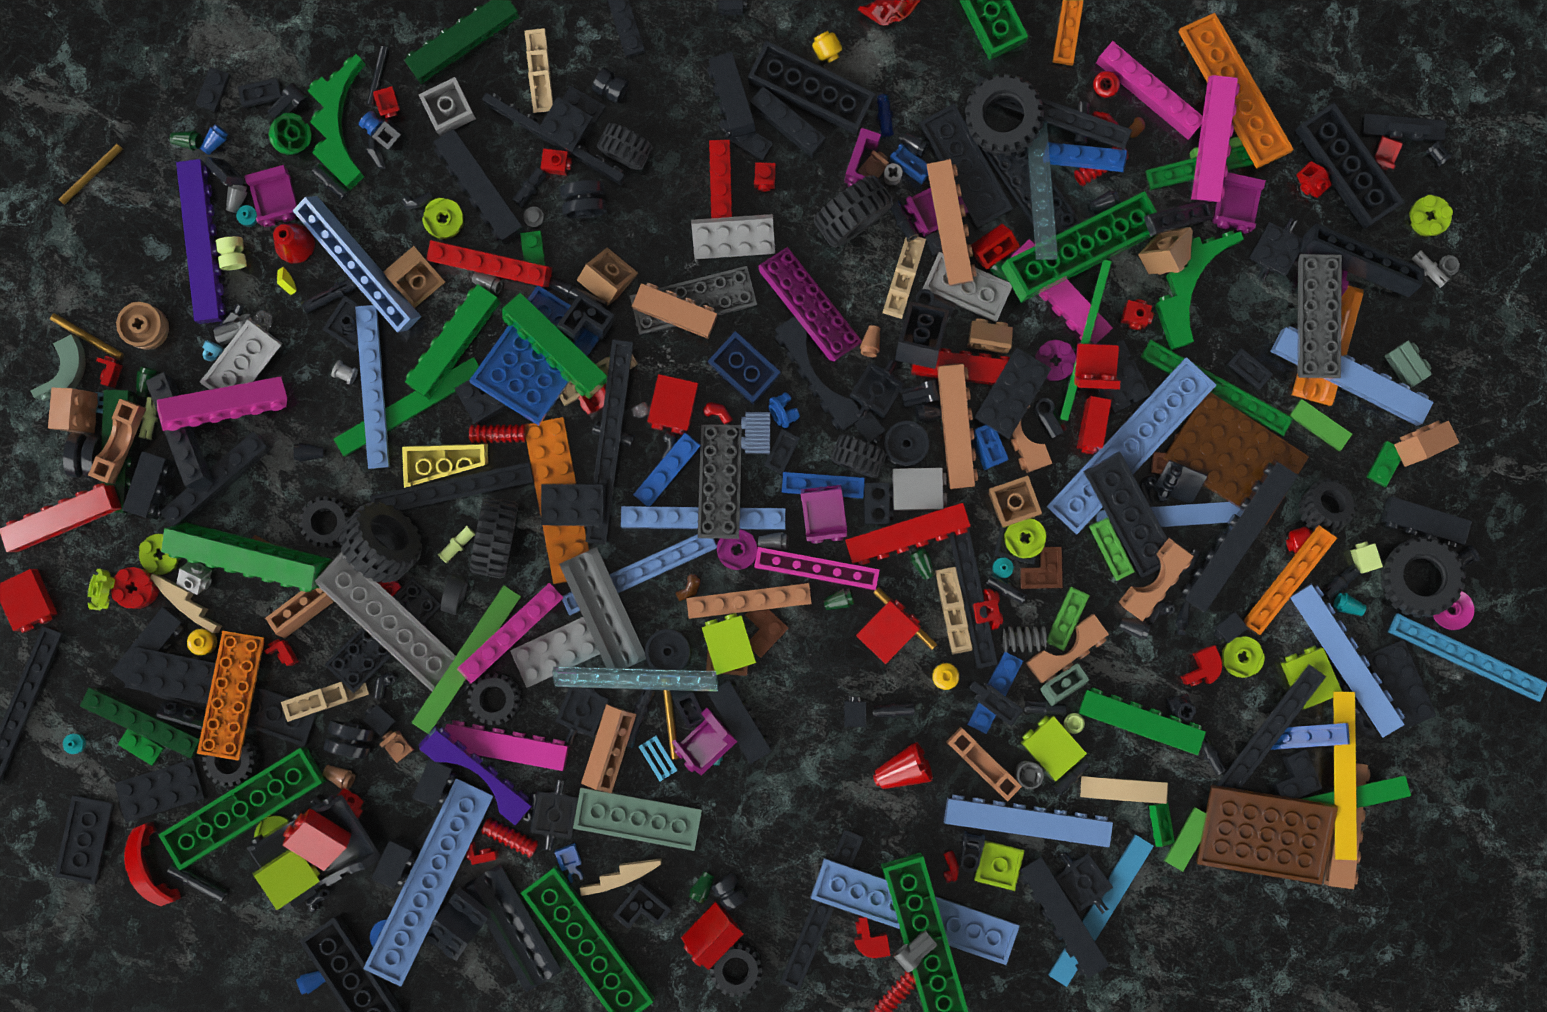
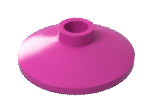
(1462, 617)

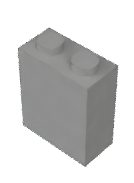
(918, 489)

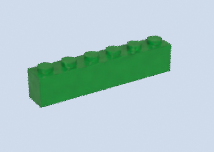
(452, 341)
(554, 346)
(1142, 722)

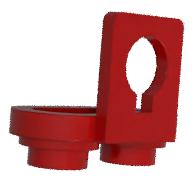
(991, 602)

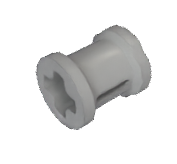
(892, 168)
(344, 372)

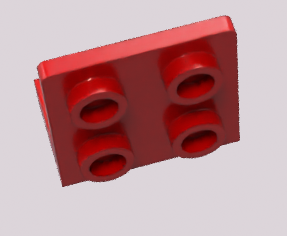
(1096, 366)

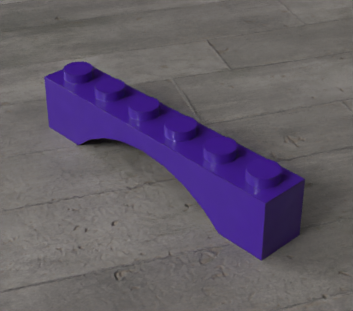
(443, 749)

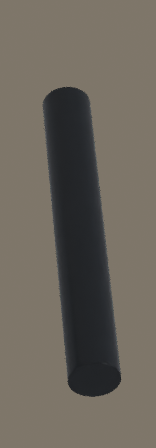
(377, 74)

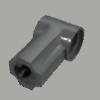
(225, 333)
(910, 954)

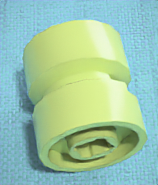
(231, 253)

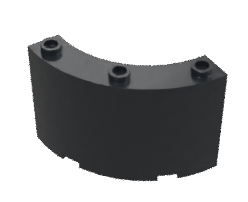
(356, 857)

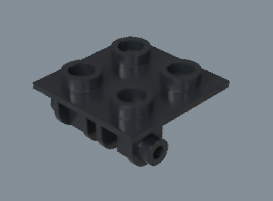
(1179, 482)

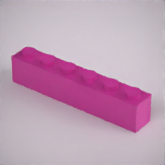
(1150, 90)
(1214, 138)
(1071, 305)
(221, 403)
(816, 568)
(510, 633)
(510, 747)

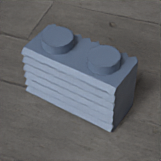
(756, 433)

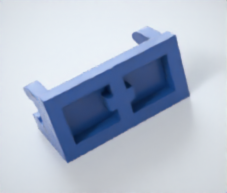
(910, 164)
(988, 447)

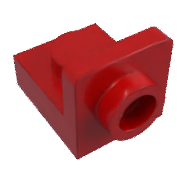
(764, 176)
(112, 372)
(285, 651)
(484, 854)

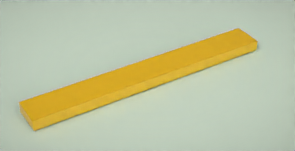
(1345, 780)

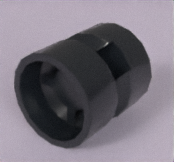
(610, 85)
(728, 890)

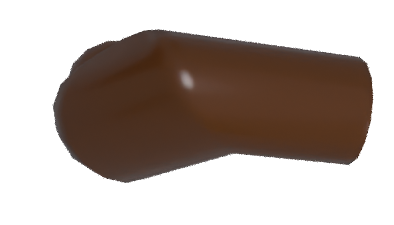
(1137, 127)
(691, 588)

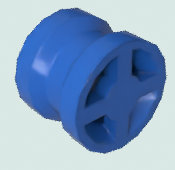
(370, 123)

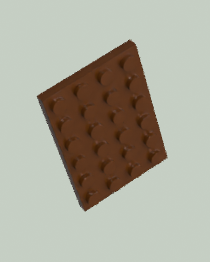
(1230, 449)
(1266, 834)

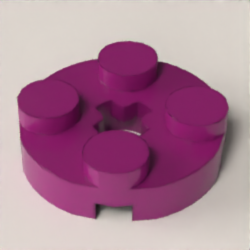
(1064, 352)
(743, 560)

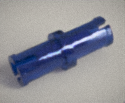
(885, 115)

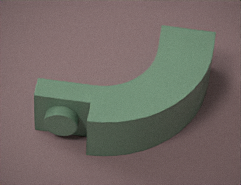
(71, 367)

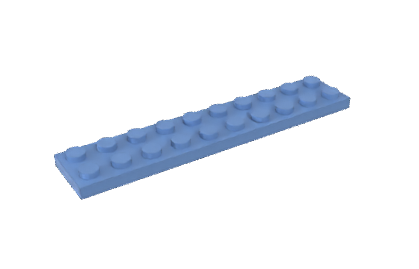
(1136, 439)
(428, 882)
(870, 898)

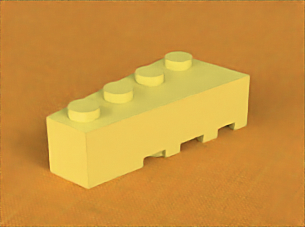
(438, 461)

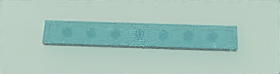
(1042, 197)
(635, 679)

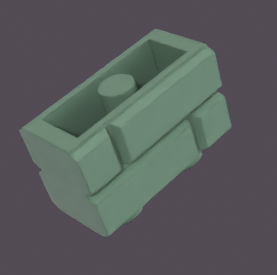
(1408, 364)
(1064, 684)

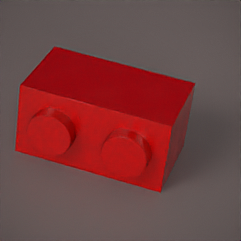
(994, 246)

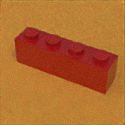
(720, 178)

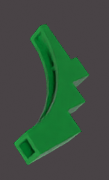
(328, 121)
(1175, 310)

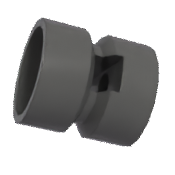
(1028, 774)

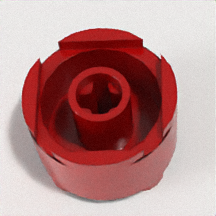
(125, 594)

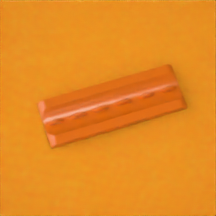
(1319, 389)
(231, 695)

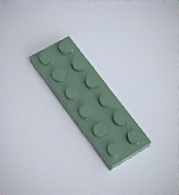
(637, 819)

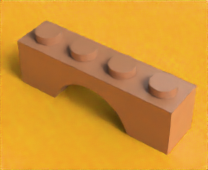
(125, 425)
(1032, 454)
(1142, 599)
(1088, 633)
(983, 764)

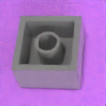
(447, 106)

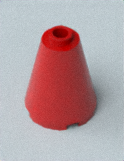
(293, 242)
(904, 769)

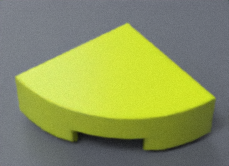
(286, 281)

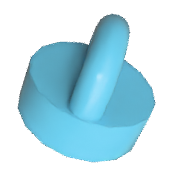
(213, 348)

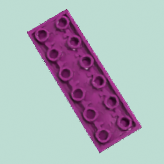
(809, 304)

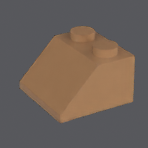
(1167, 251)
(606, 276)
(414, 277)
(990, 336)
(1015, 501)

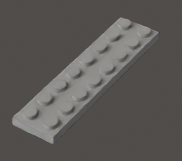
(386, 621)

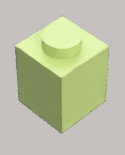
(1366, 557)

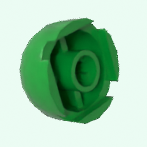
(289, 134)

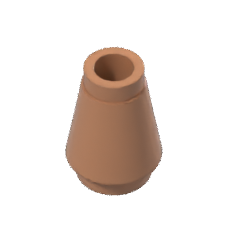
(871, 343)
(341, 777)

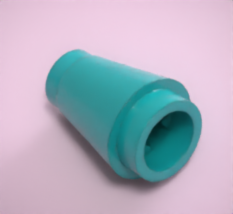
(1347, 604)

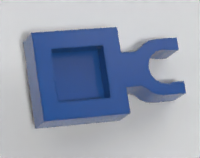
(569, 859)

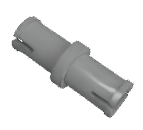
(1430, 268)

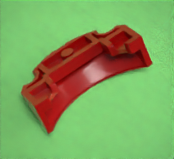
(888, 10)
(138, 869)

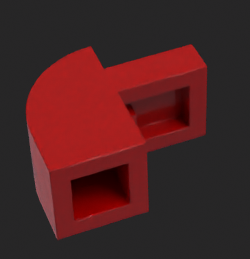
(1209, 667)
(871, 945)

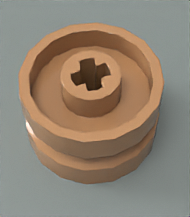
(142, 325)

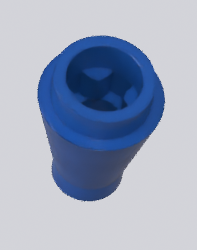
(213, 139)
(309, 982)

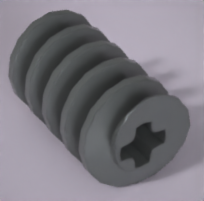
(1024, 638)

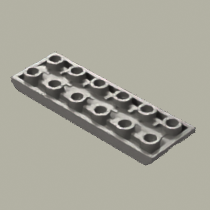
(721, 291)
(1319, 316)
(719, 482)
(603, 610)

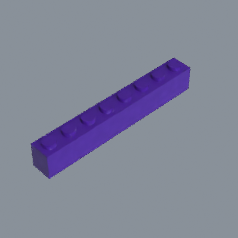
(200, 241)

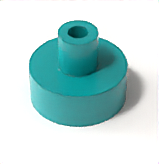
(246, 216)
(997, 567)
(74, 743)

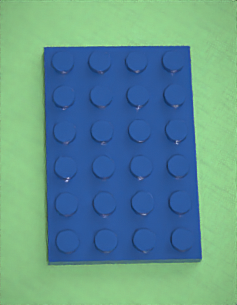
(519, 374)

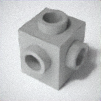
(194, 577)

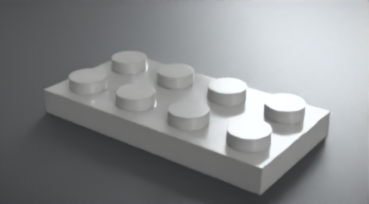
(733, 236)
(983, 296)
(242, 357)
(558, 648)

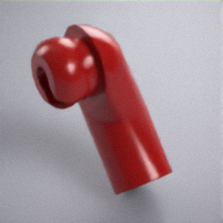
(717, 409)
(953, 865)

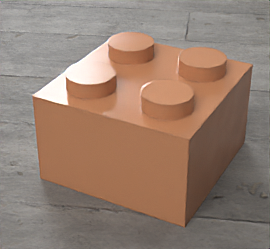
(73, 410)
(1426, 442)

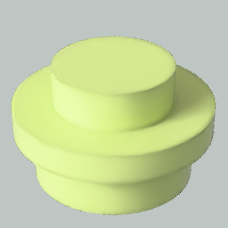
(1074, 723)

